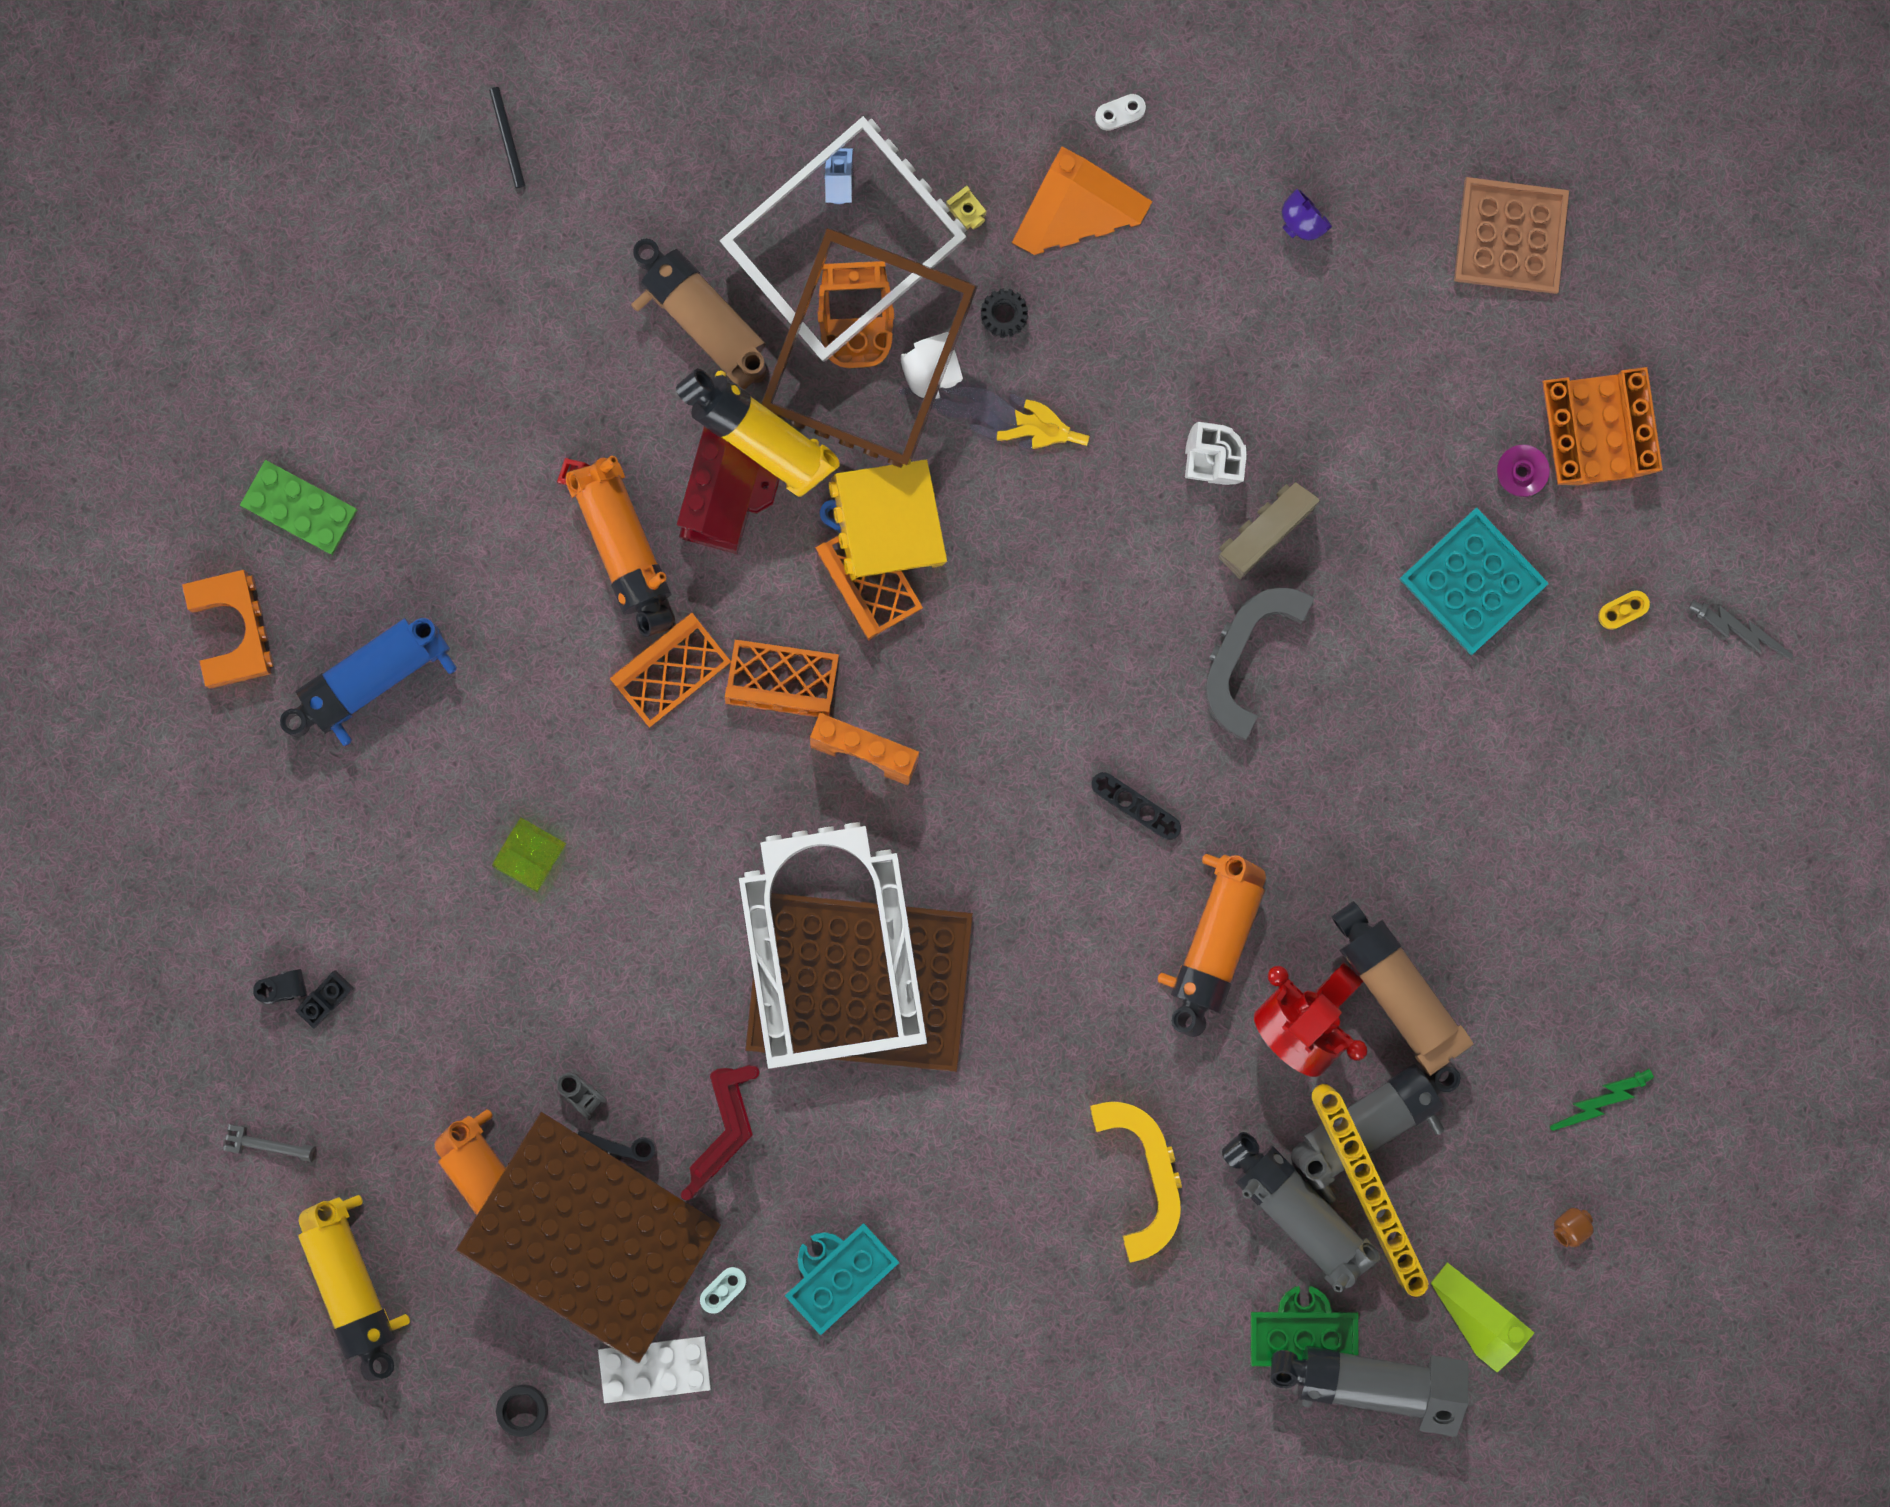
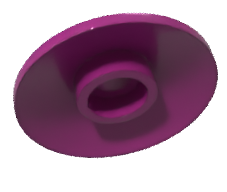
(1526, 457)

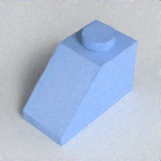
(839, 177)

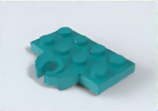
(838, 1275)

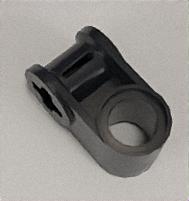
(284, 985)

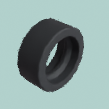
(501, 1413)

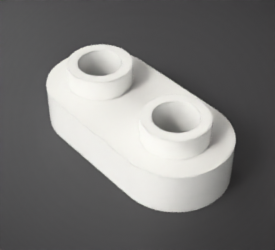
(1121, 113)

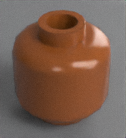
(1573, 1227)

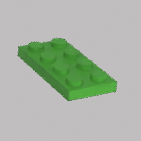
(298, 507)

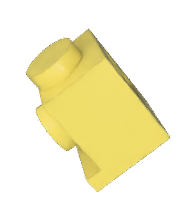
(958, 201)

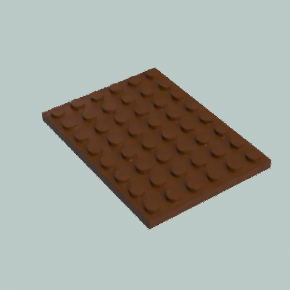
(841, 981)
(588, 1237)

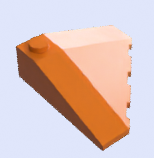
(1077, 203)

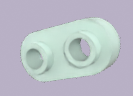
(723, 1290)

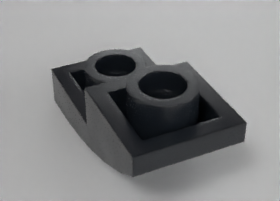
(324, 999)

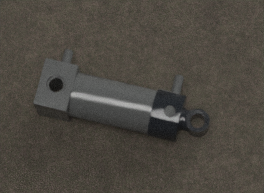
(1430, 1393)

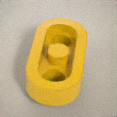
(1623, 610)

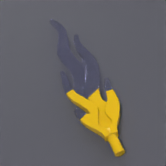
(1007, 421)

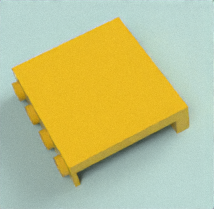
(887, 519)

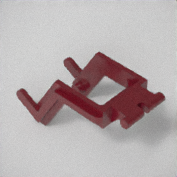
(736, 1125)

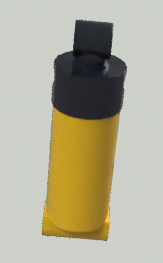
(756, 431)
(346, 1285)

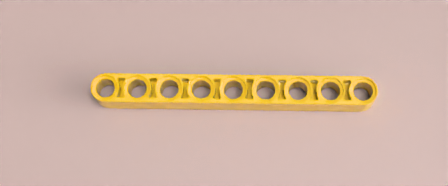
(1361, 1182)

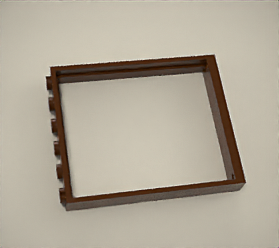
(825, 430)

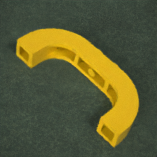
(1165, 1182)

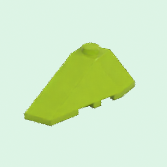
(1487, 1326)

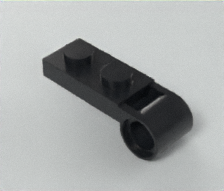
(618, 1150)

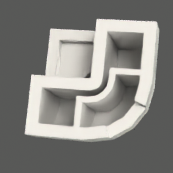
(921, 363)
(1215, 454)

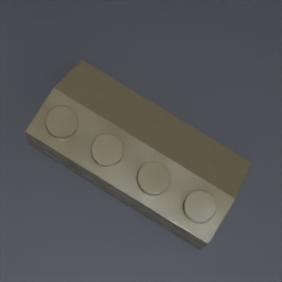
(1268, 529)

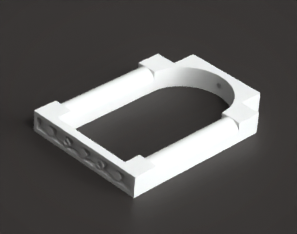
(764, 954)

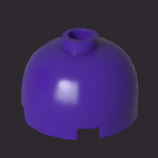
(1303, 217)

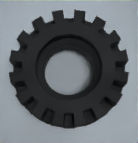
(1004, 297)

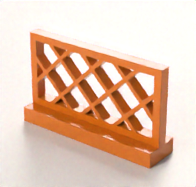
(853, 596)
(655, 652)
(780, 701)

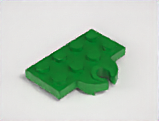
(1301, 1326)

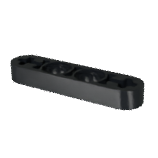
(1134, 808)

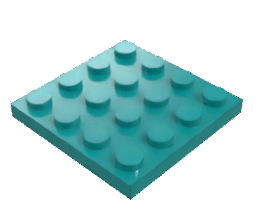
(1473, 581)

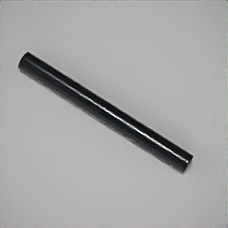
(507, 137)

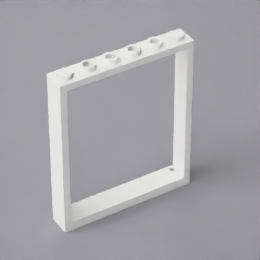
(920, 187)

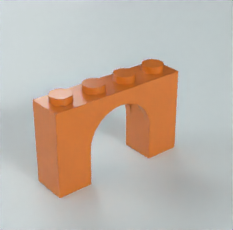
(250, 658)
(837, 736)

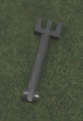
(304, 1152)

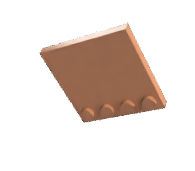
(1511, 235)

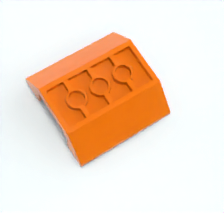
(1602, 427)

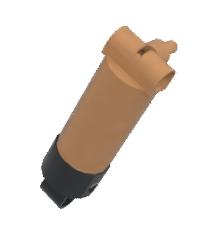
(701, 312)
(1400, 990)

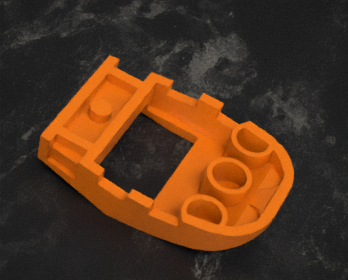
(873, 341)

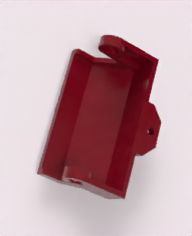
(722, 493)

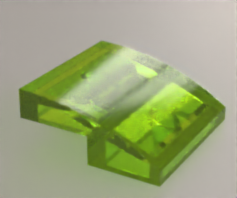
(528, 854)

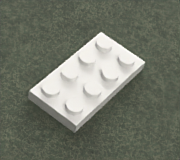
(664, 1370)

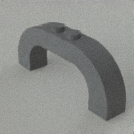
(1275, 601)

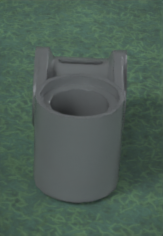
(581, 1095)

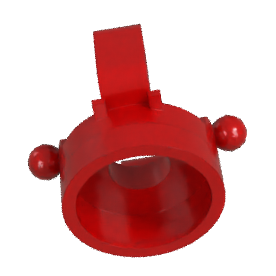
(1306, 1025)

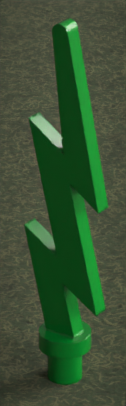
(1617, 1095)

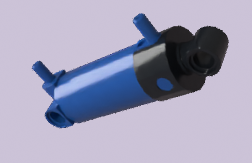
(365, 675)

